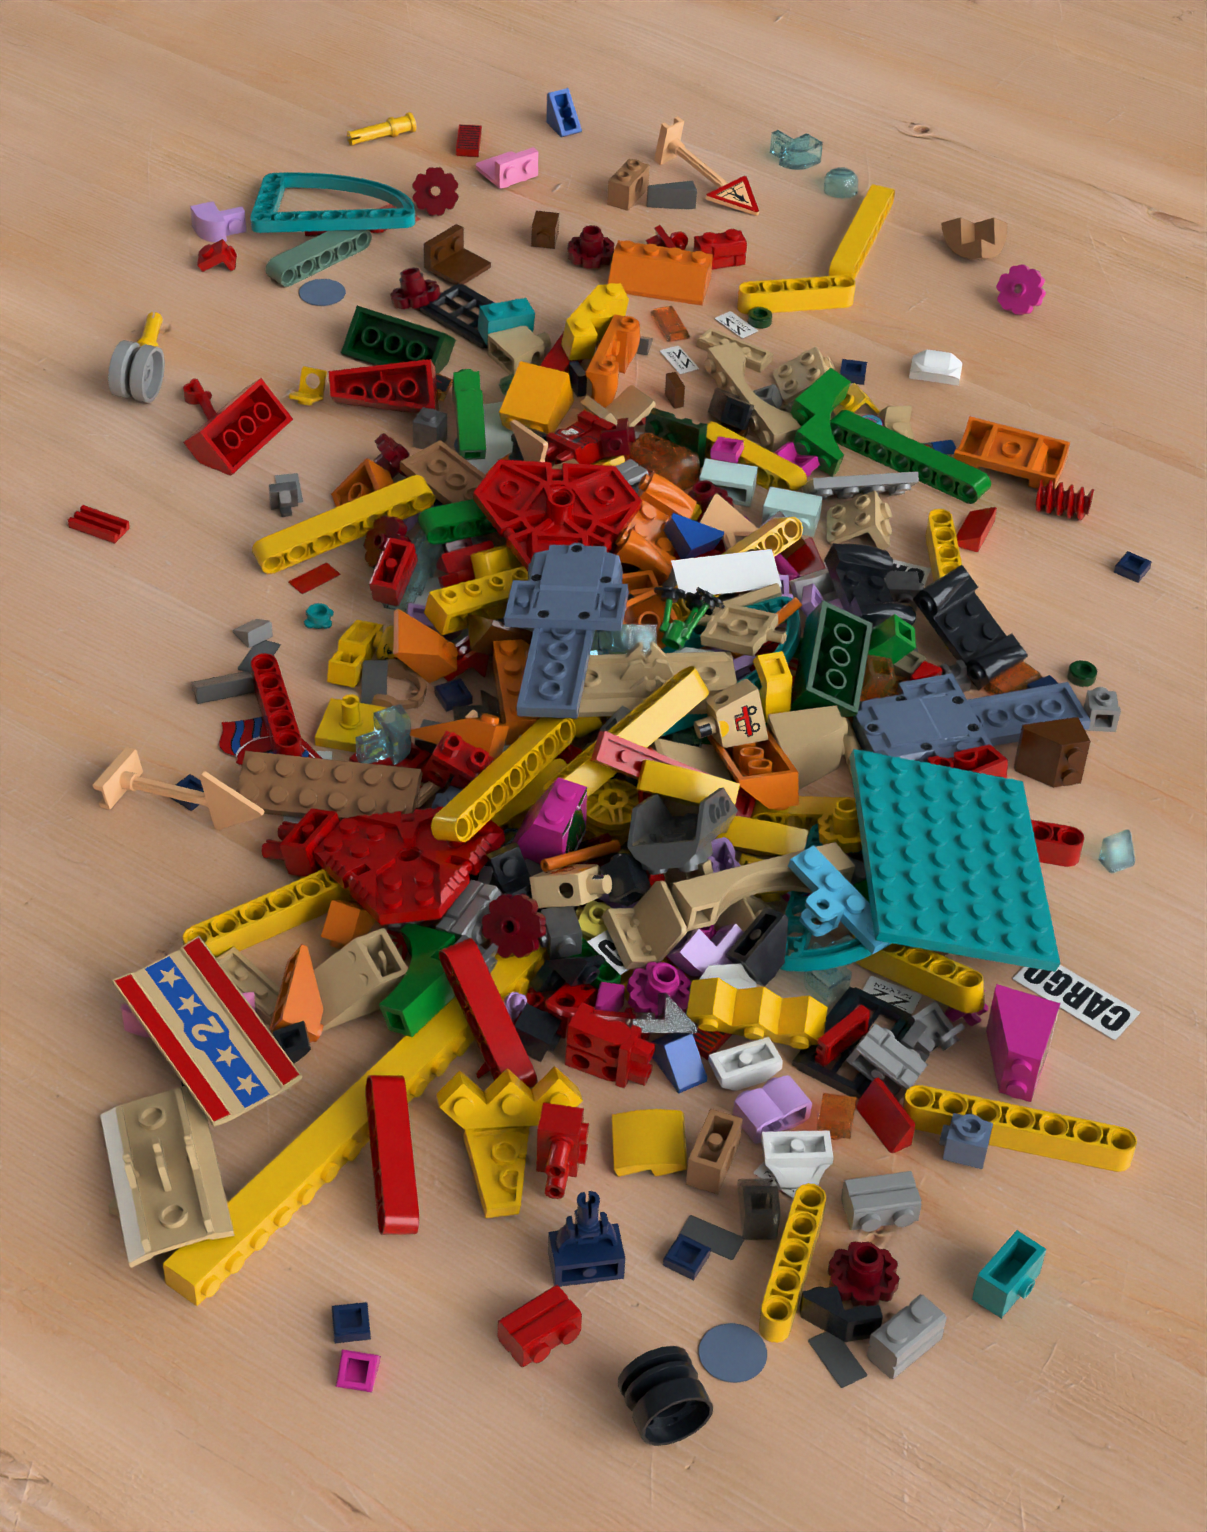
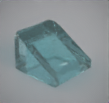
(1117, 852)

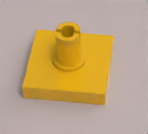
(344, 722)

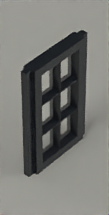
(450, 319)
(847, 1003)

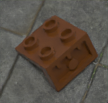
(450, 260)

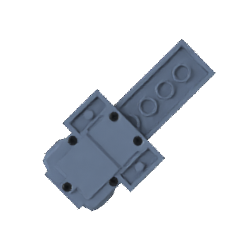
(565, 601)
(937, 719)

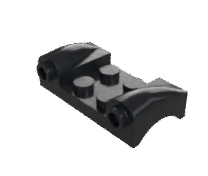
(860, 582)
(969, 627)

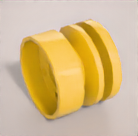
(611, 810)

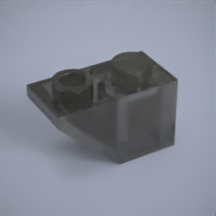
(759, 1209)

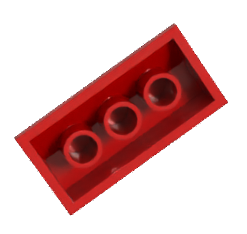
(239, 429)

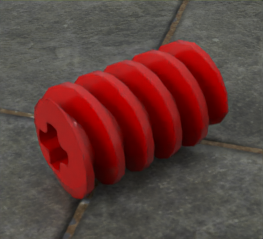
(1063, 500)

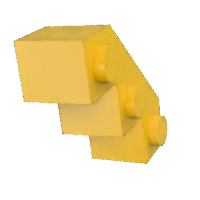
(592, 319)
(756, 1013)
(506, 1101)

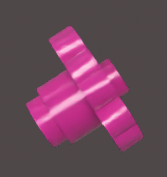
(1020, 289)
(656, 979)

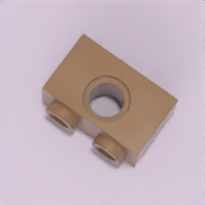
(628, 184)
(714, 1151)

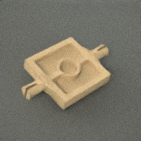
(740, 629)

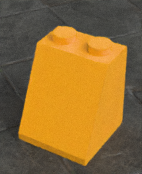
(537, 398)

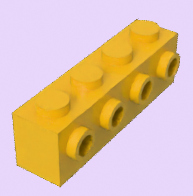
(482, 597)

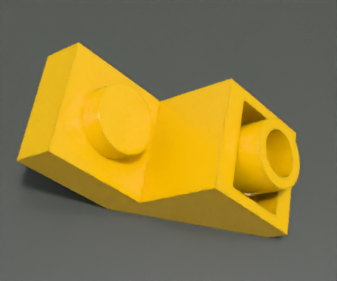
(775, 683)

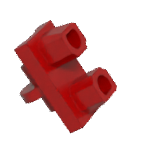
(676, 239)

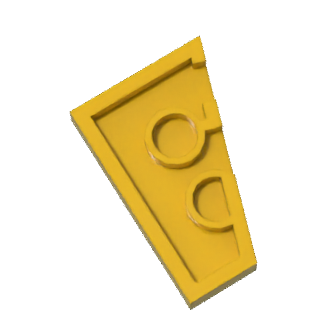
(498, 1167)

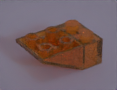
(666, 460)

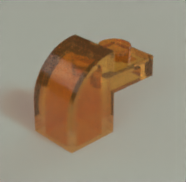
(880, 678)

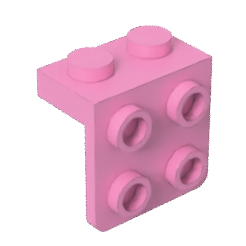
(510, 167)

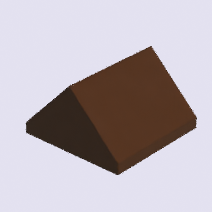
(485, 631)

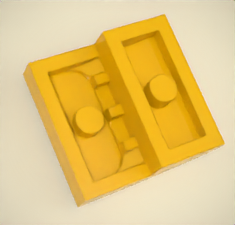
(649, 1141)

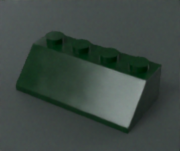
(391, 340)
(831, 660)

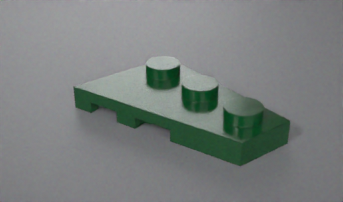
(678, 431)

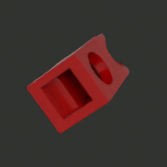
(571, 997)

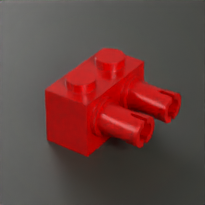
(300, 841)
(560, 1145)

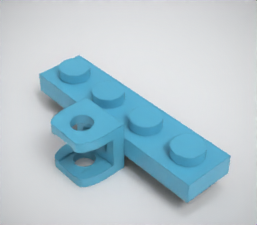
(833, 900)

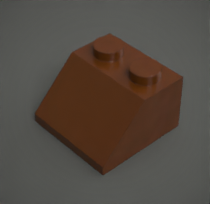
(1053, 751)

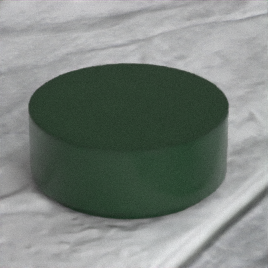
(759, 317)
(1082, 673)

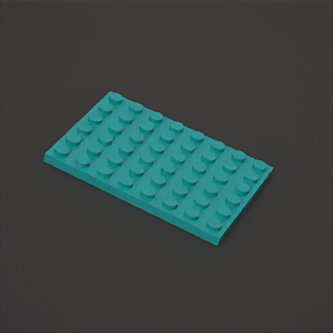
(952, 861)

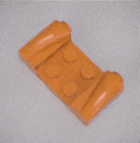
(613, 357)
(1013, 451)
(644, 539)

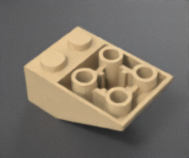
(358, 978)

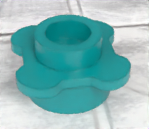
(318, 616)

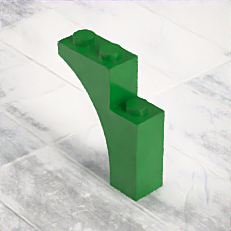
(813, 413)
(469, 414)
(889, 639)
(425, 984)

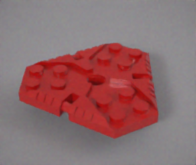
(555, 506)
(399, 865)

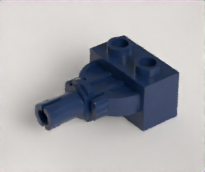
(588, 1249)

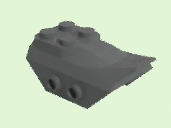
(677, 841)

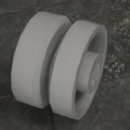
(136, 371)

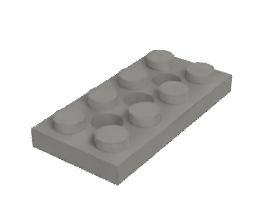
(846, 486)

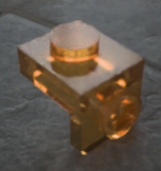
(837, 1115)

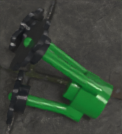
(678, 632)

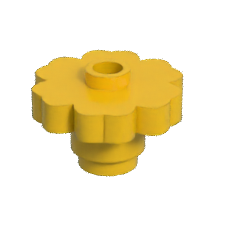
(841, 826)

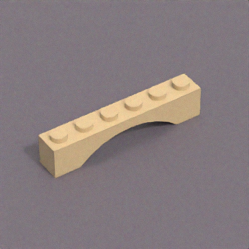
(769, 423)
(708, 896)

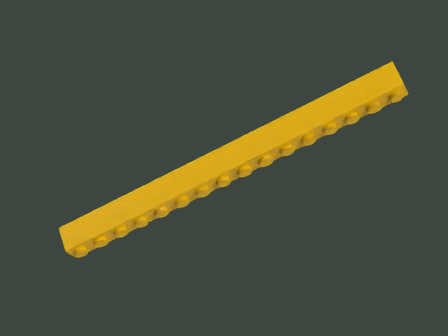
(331, 1142)

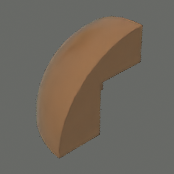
(975, 240)

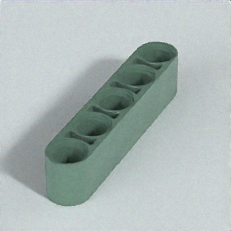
(316, 255)

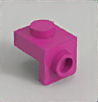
(806, 462)

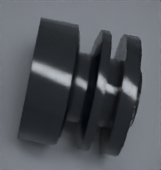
(665, 1395)

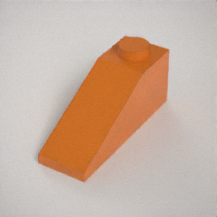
(479, 732)
(299, 996)

